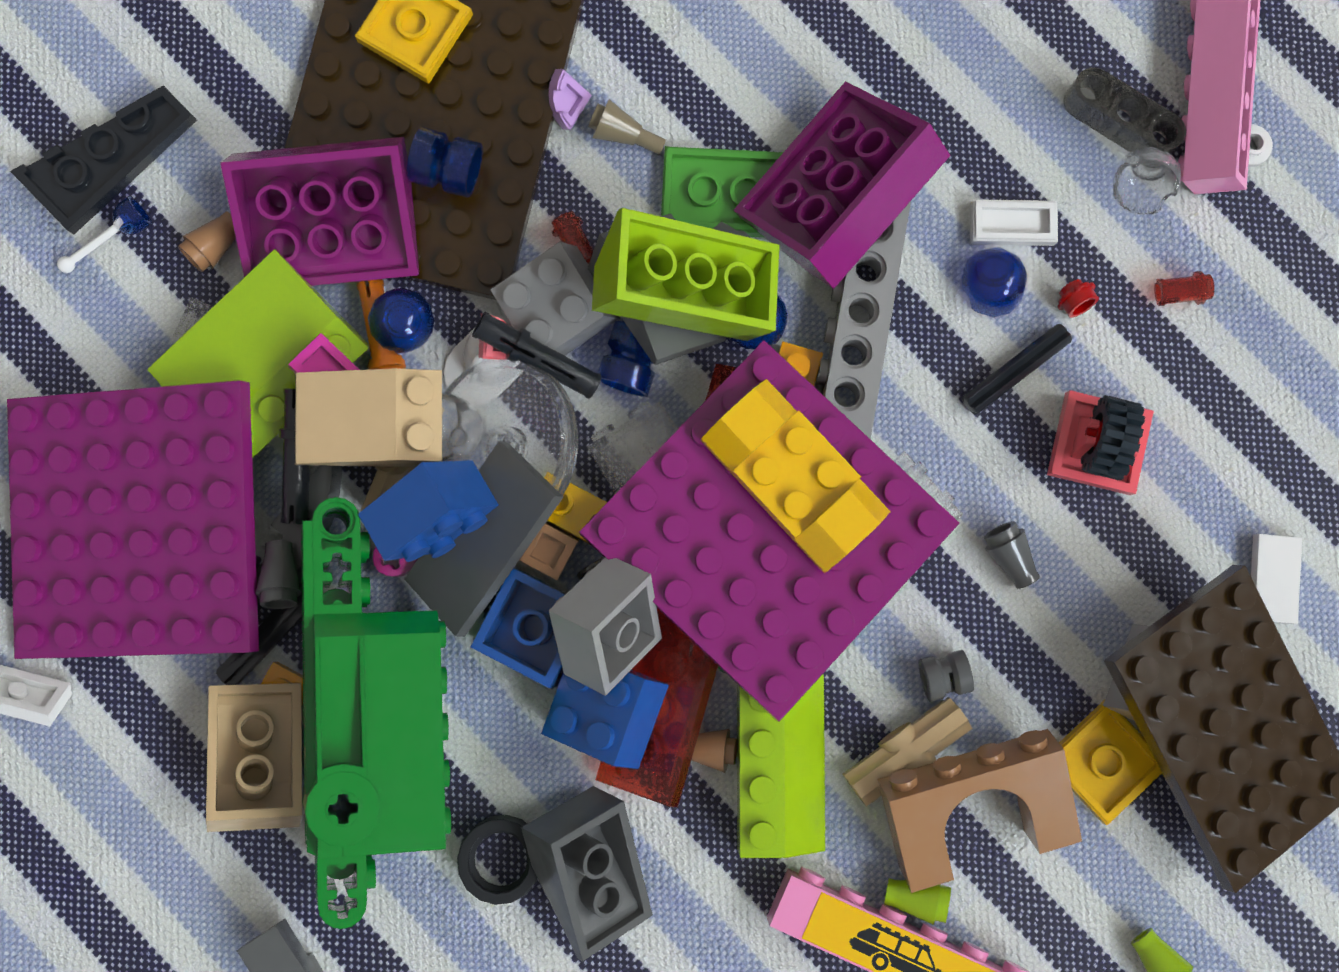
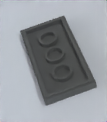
(474, 570)

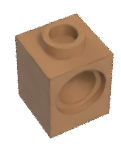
(550, 550)

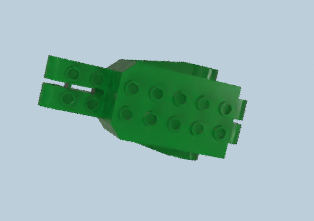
(367, 721)

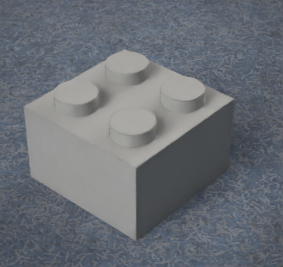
(553, 299)
(606, 624)

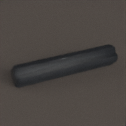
(1017, 369)
(271, 632)

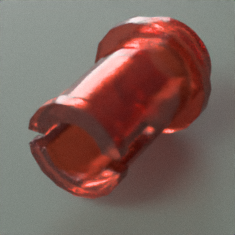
(569, 231)
(1184, 289)

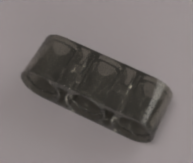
(1116, 95)

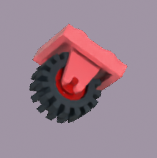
(1100, 442)

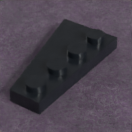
(97, 166)

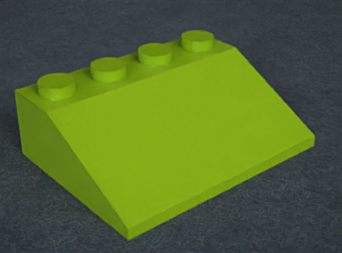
(255, 337)

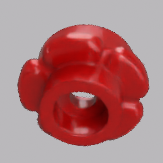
(1077, 298)

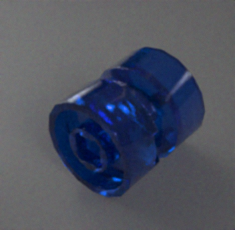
(446, 162)
(628, 364)

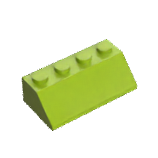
(687, 276)
(781, 777)

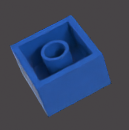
(428, 510)
(521, 630)
(608, 726)

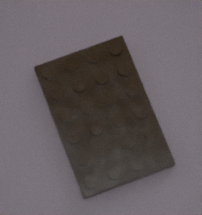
(1230, 726)

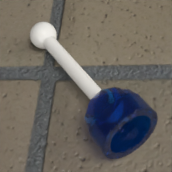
(127, 217)

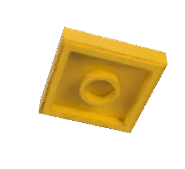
(414, 32)
(1108, 762)

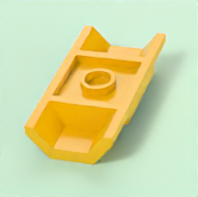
(795, 475)

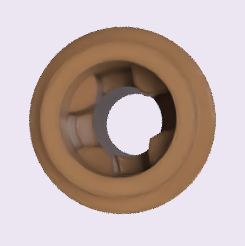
(209, 242)

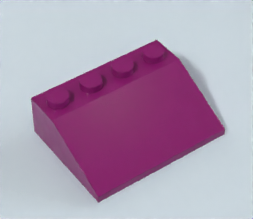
(843, 182)
(326, 209)

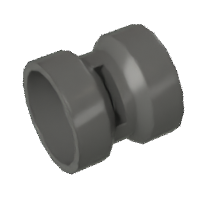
(946, 675)

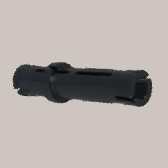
(521, 347)
(294, 477)

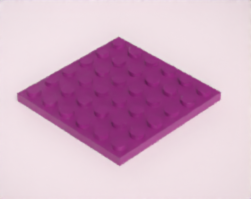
(133, 522)
(735, 574)

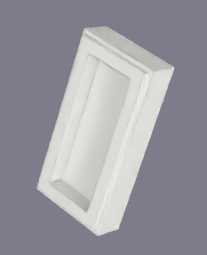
(1013, 222)
(1277, 574)

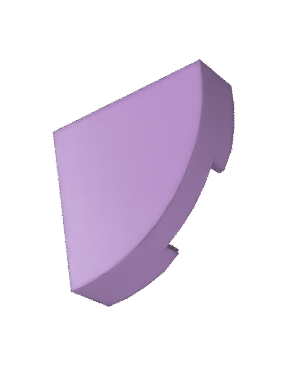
(568, 98)

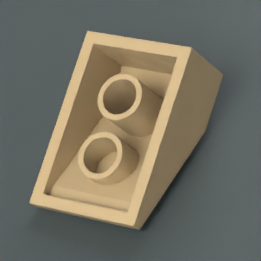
(368, 417)
(254, 757)

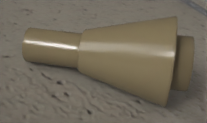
(617, 126)

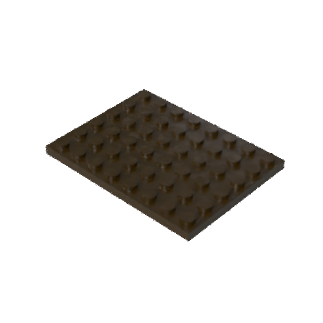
(484, 91)

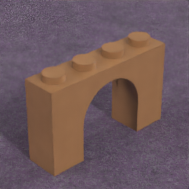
(924, 797)

